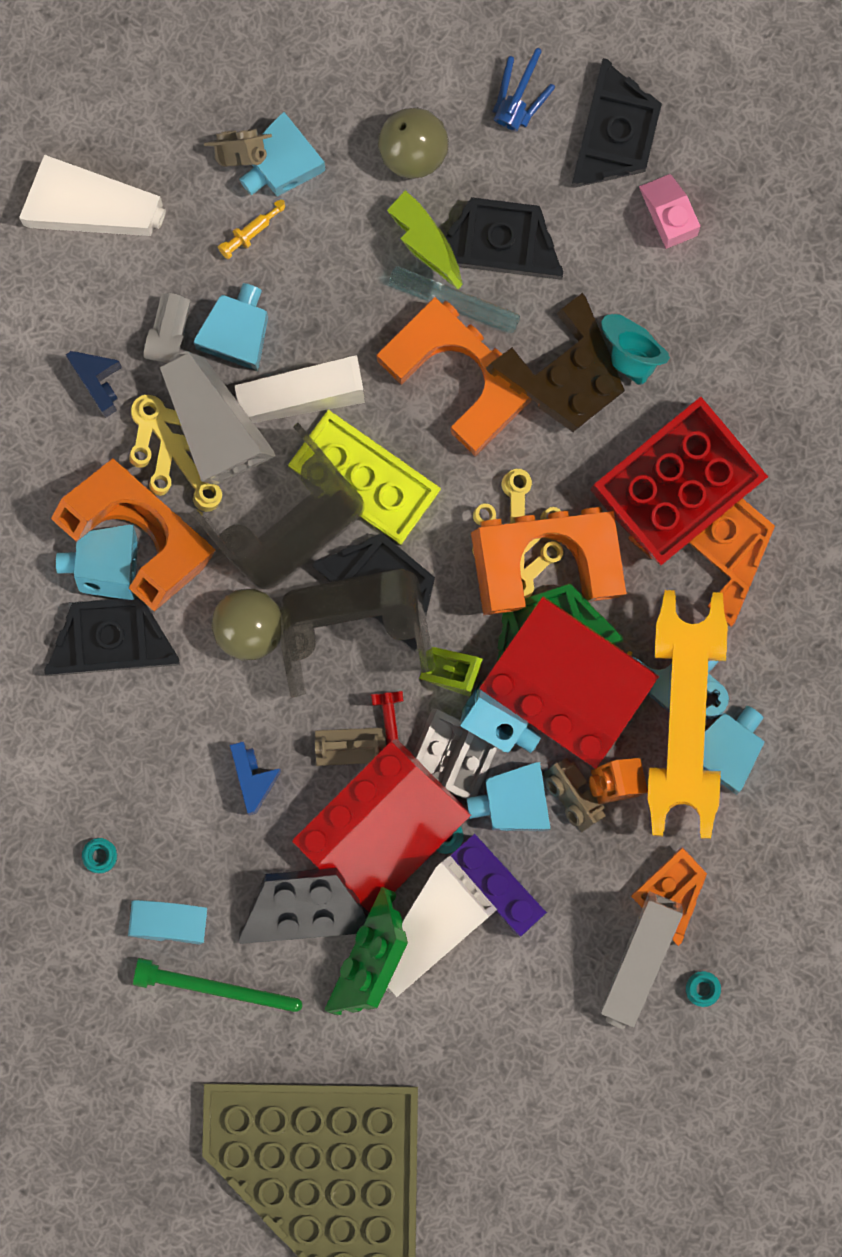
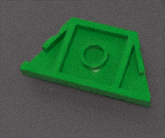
(569, 600)
(372, 959)

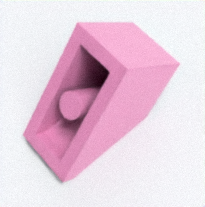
(670, 210)

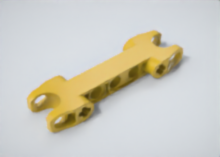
(690, 650)

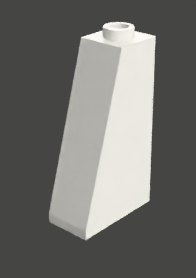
(88, 202)
(302, 391)
(438, 921)

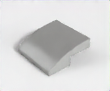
(454, 754)

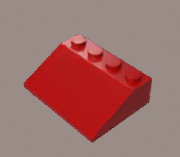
(679, 481)
(569, 682)
(383, 824)

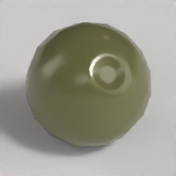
(413, 143)
(247, 624)

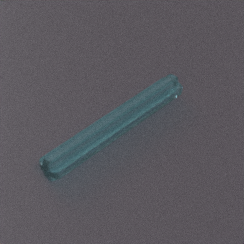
(461, 301)

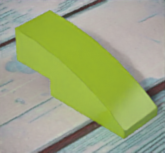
(425, 238)

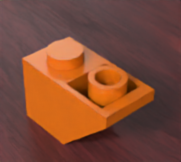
(618, 780)

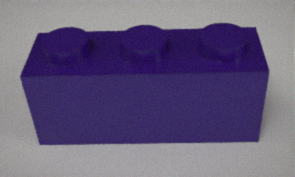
(498, 885)

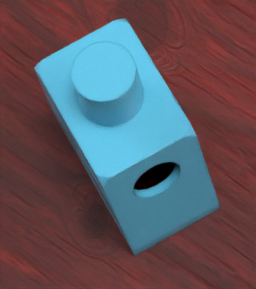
(288, 160)
(235, 329)
(103, 562)
(484, 718)
(733, 747)
(514, 801)

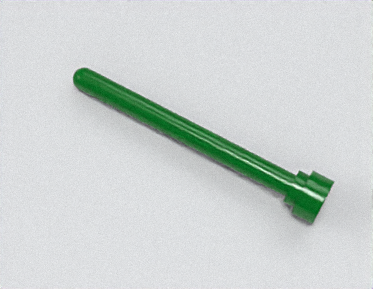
(149, 974)

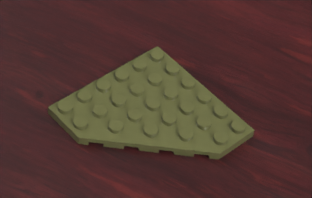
(320, 1163)

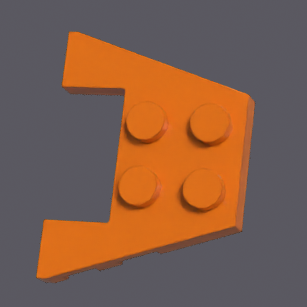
(736, 548)

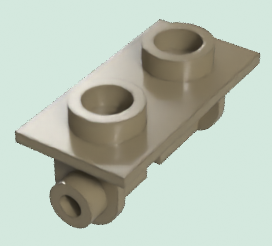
(239, 147)
(348, 746)
(563, 782)

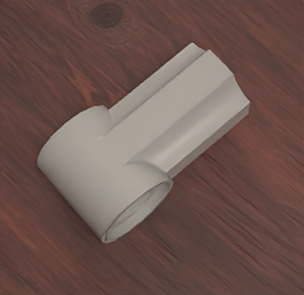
(168, 328)

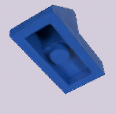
(253, 787)

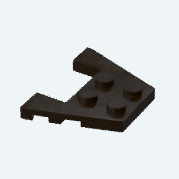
(577, 381)

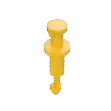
(243, 236)

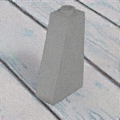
(212, 420)
(641, 960)

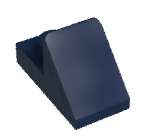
(93, 370)

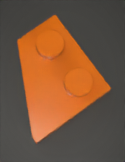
(679, 881)

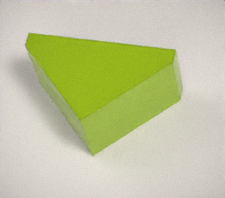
(453, 671)

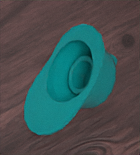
(633, 348)

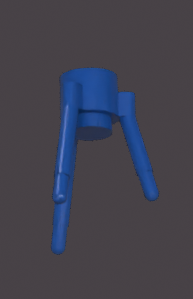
(512, 111)

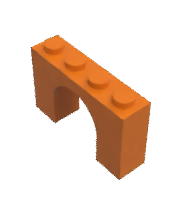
(438, 331)
(119, 495)
(588, 536)

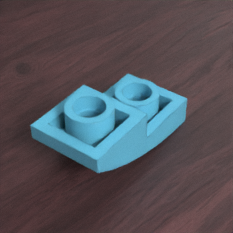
(167, 921)

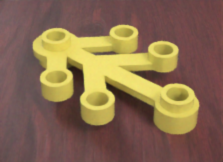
(171, 446)
(517, 509)

